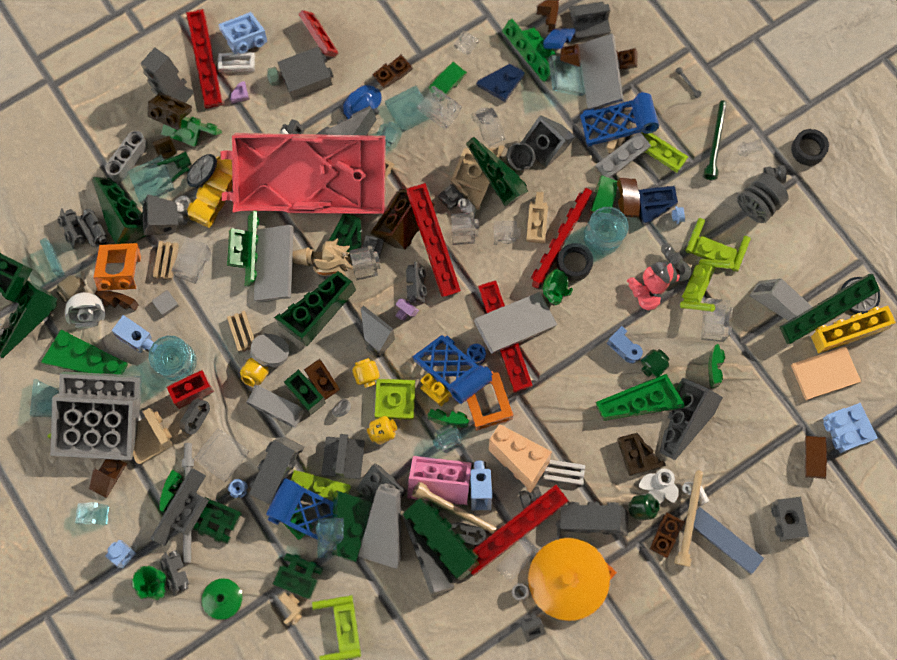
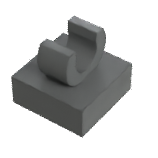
(293, 128)
(450, 197)
(376, 243)
(533, 628)

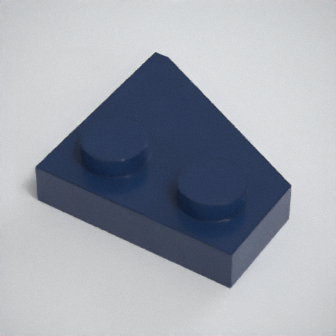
(501, 82)
(656, 202)

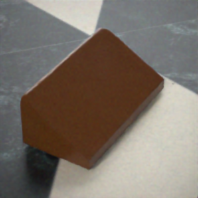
(571, 55)

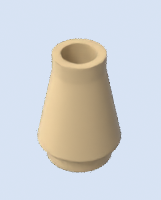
(303, 256)

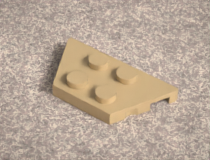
(470, 179)

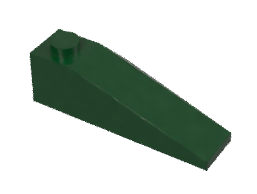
(501, 177)
(120, 214)
(32, 309)

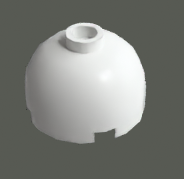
(84, 310)

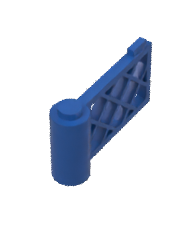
(643, 113)
(466, 382)
(286, 501)

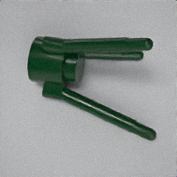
(181, 161)

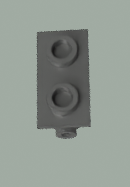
(68, 221)
(92, 230)
(416, 274)
(170, 565)

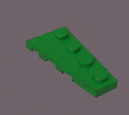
(80, 356)
(645, 398)

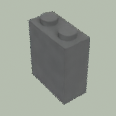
(305, 73)

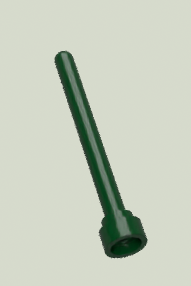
(711, 171)

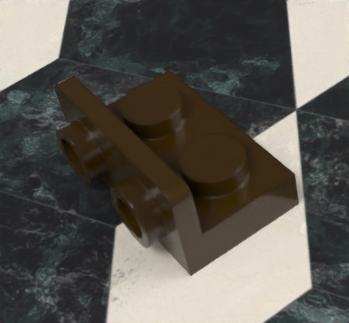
(168, 110)

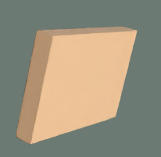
(825, 373)

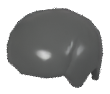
(520, 156)

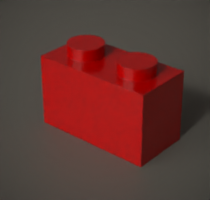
(189, 389)

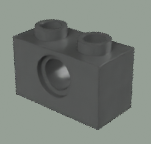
(793, 508)

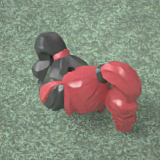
(658, 278)

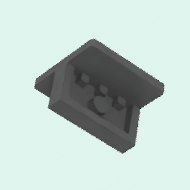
(590, 19)
(343, 457)
(372, 481)

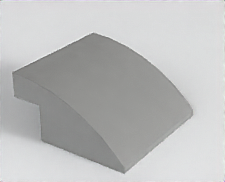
(95, 415)

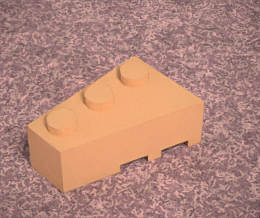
(519, 455)

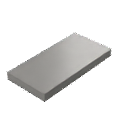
(601, 72)
(274, 263)
(515, 322)

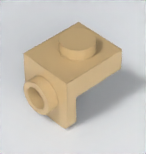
(291, 603)

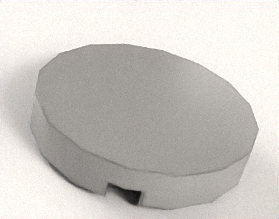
(269, 350)

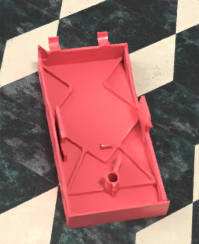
(307, 173)

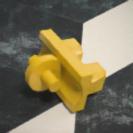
(435, 390)

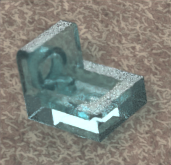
(92, 513)

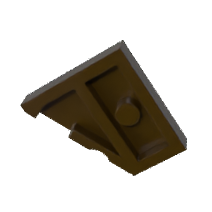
(638, 455)

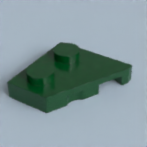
(348, 232)

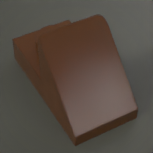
(549, 9)
(321, 379)
(107, 476)

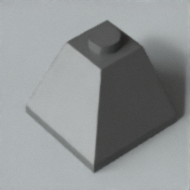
(548, 140)
(377, 333)

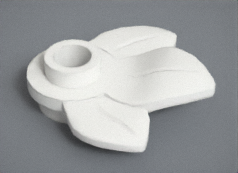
(658, 488)

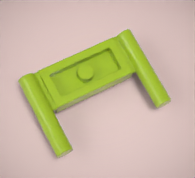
(714, 250)
(699, 282)
(345, 625)

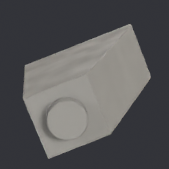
(780, 298)

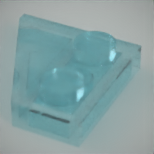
(42, 399)
(329, 535)

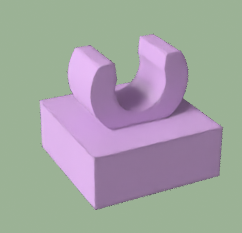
(405, 309)

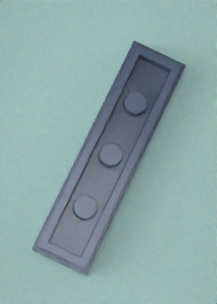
(726, 541)

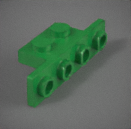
(531, 47)
(190, 130)
(242, 248)

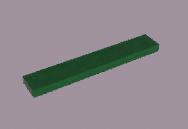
(829, 308)

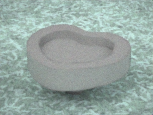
(342, 408)

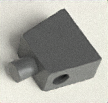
(161, 216)

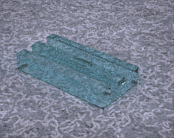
(52, 258)

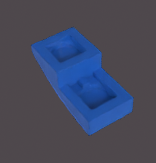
(558, 37)

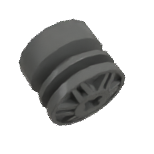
(762, 198)

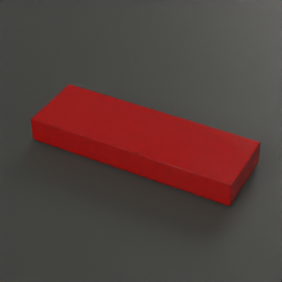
(318, 33)

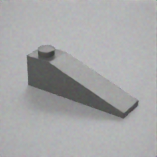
(357, 124)
(687, 422)
(434, 570)

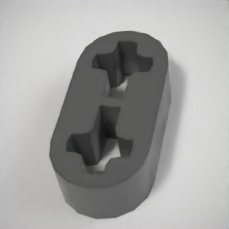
(194, 416)
(470, 529)

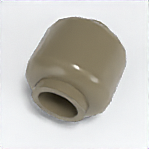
(69, 287)

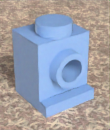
(120, 553)

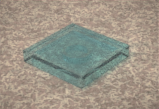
(566, 77)
(404, 108)
(151, 179)

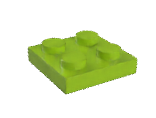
(395, 399)

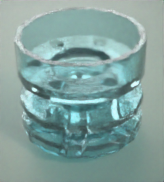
(610, 223)
(165, 351)

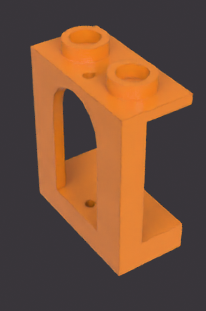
(116, 253)
(496, 418)

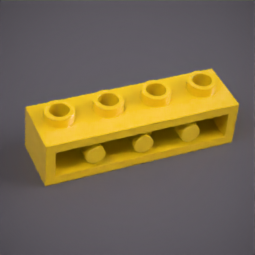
(852, 329)

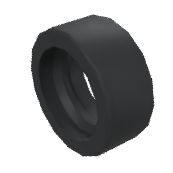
(818, 137)
(578, 248)

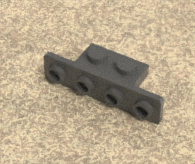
(183, 510)

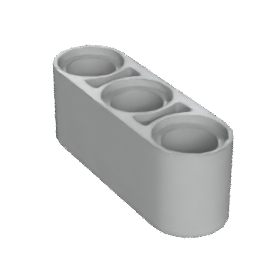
(126, 148)
(275, 406)

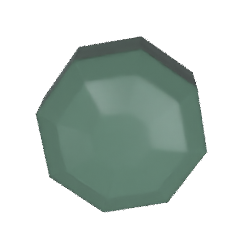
(273, 77)

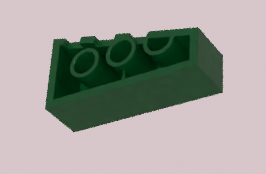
(317, 308)
(442, 538)

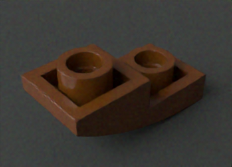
(627, 59)
(392, 72)
(630, 200)
(114, 298)
(815, 457)
(666, 535)

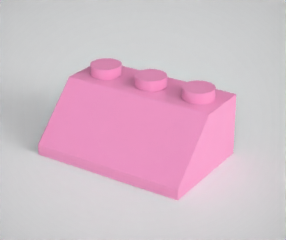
(443, 477)

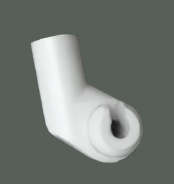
(466, 206)
(687, 488)

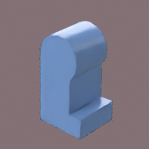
(624, 347)

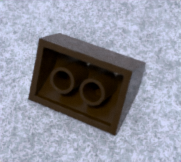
(398, 222)

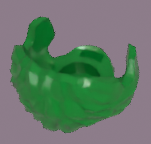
(556, 287)
(149, 583)

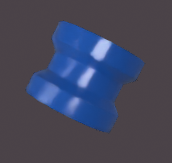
(477, 351)

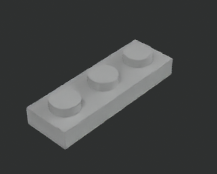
(623, 155)

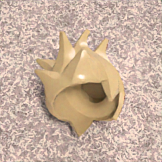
(331, 259)

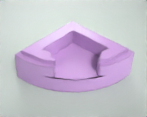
(239, 93)

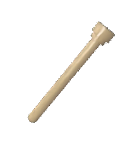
(421, 491)
(684, 557)

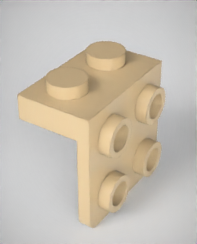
(150, 437)

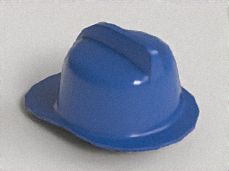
(362, 98)

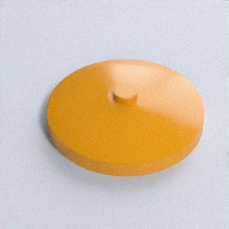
(569, 579)

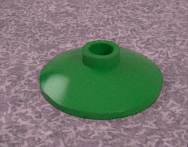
(230, 604)

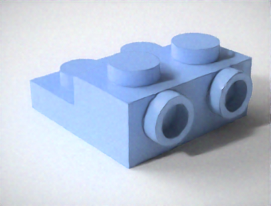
(243, 33)
(849, 428)

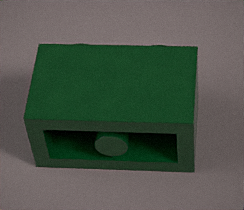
(304, 392)

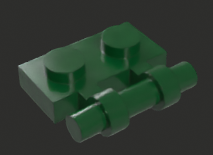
(221, 515)
(294, 581)

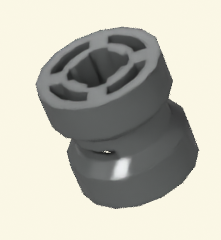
(778, 172)
(525, 499)

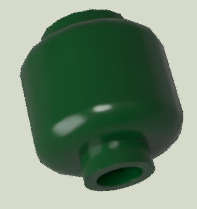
(655, 363)
(643, 507)

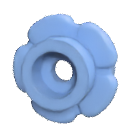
(678, 215)
(237, 483)

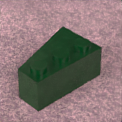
(12, 277)
(355, 519)

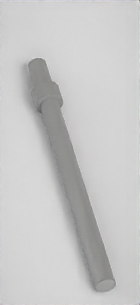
(187, 464)

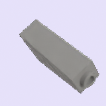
(383, 529)

